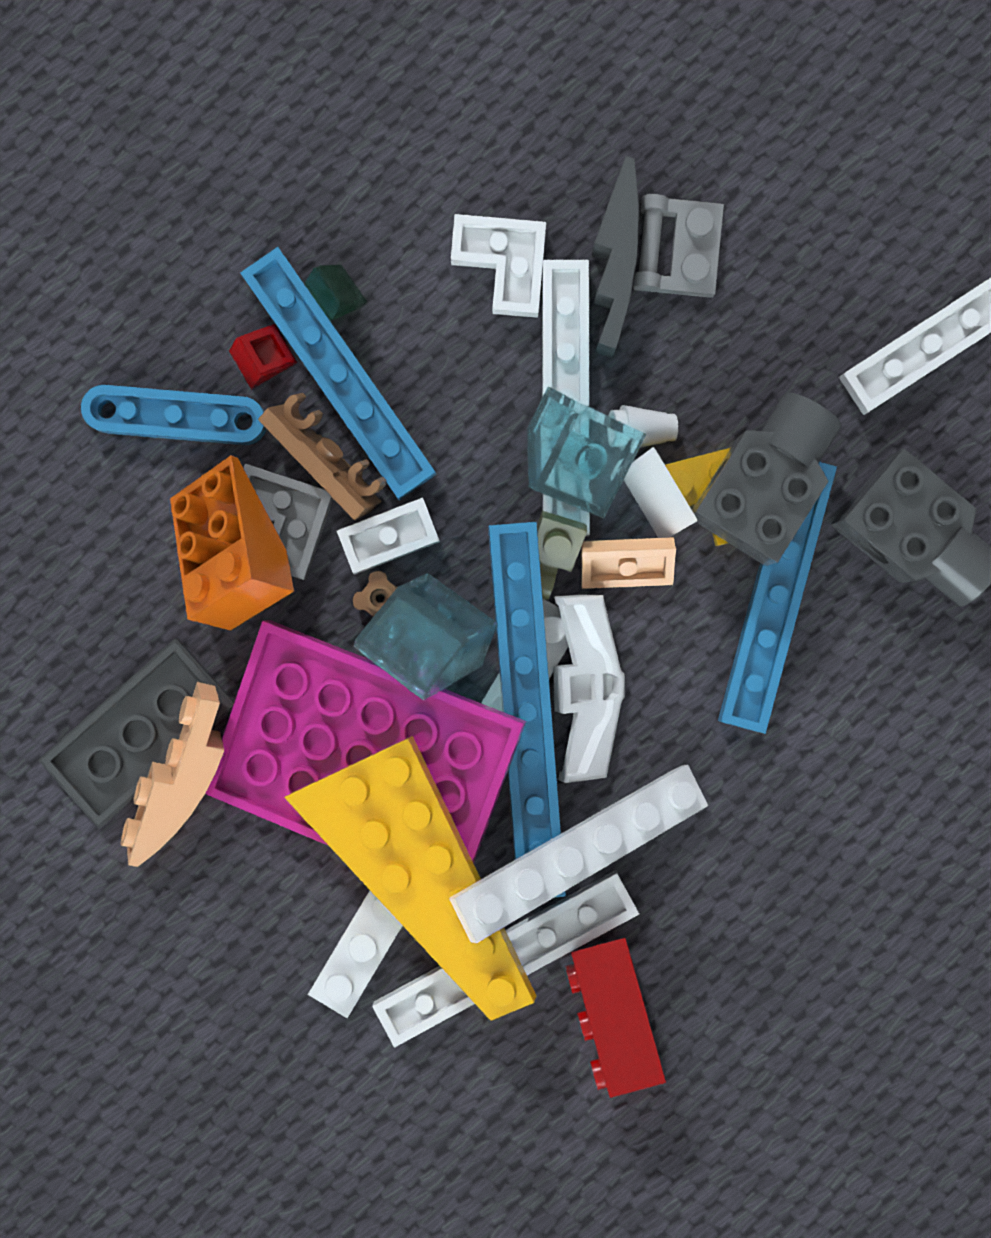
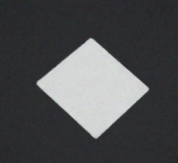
(658, 495)

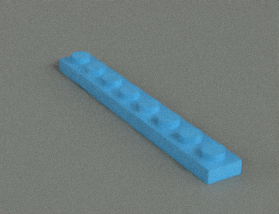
(525, 683)

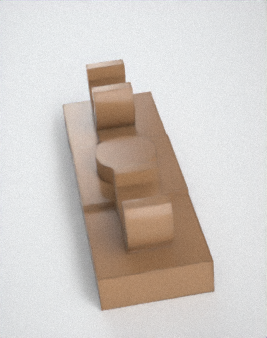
(322, 457)

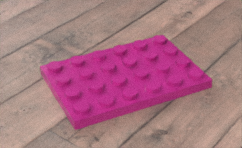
(323, 708)

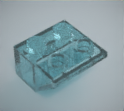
(427, 636)

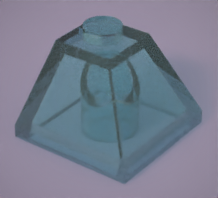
(579, 452)

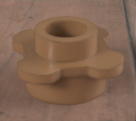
(377, 585)

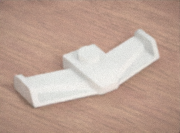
(588, 687)

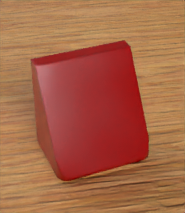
(258, 357)

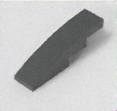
(618, 245)

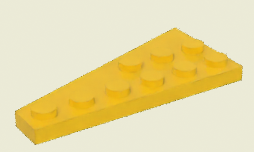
(407, 851)

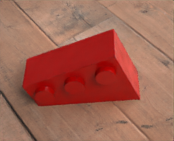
(615, 1019)

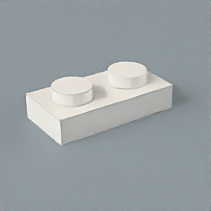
(388, 536)

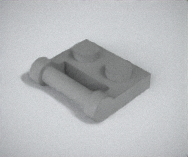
(693, 249)

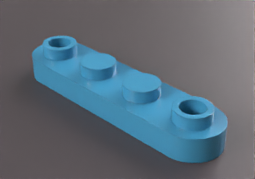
(173, 414)

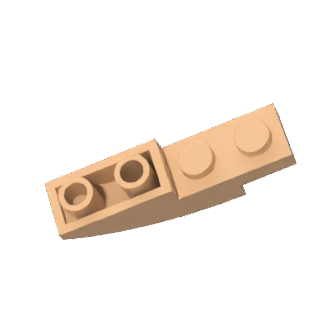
(177, 786)

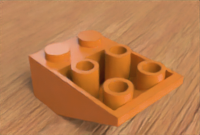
(227, 549)

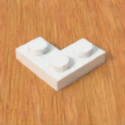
(509, 247)

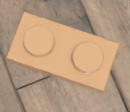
(627, 563)

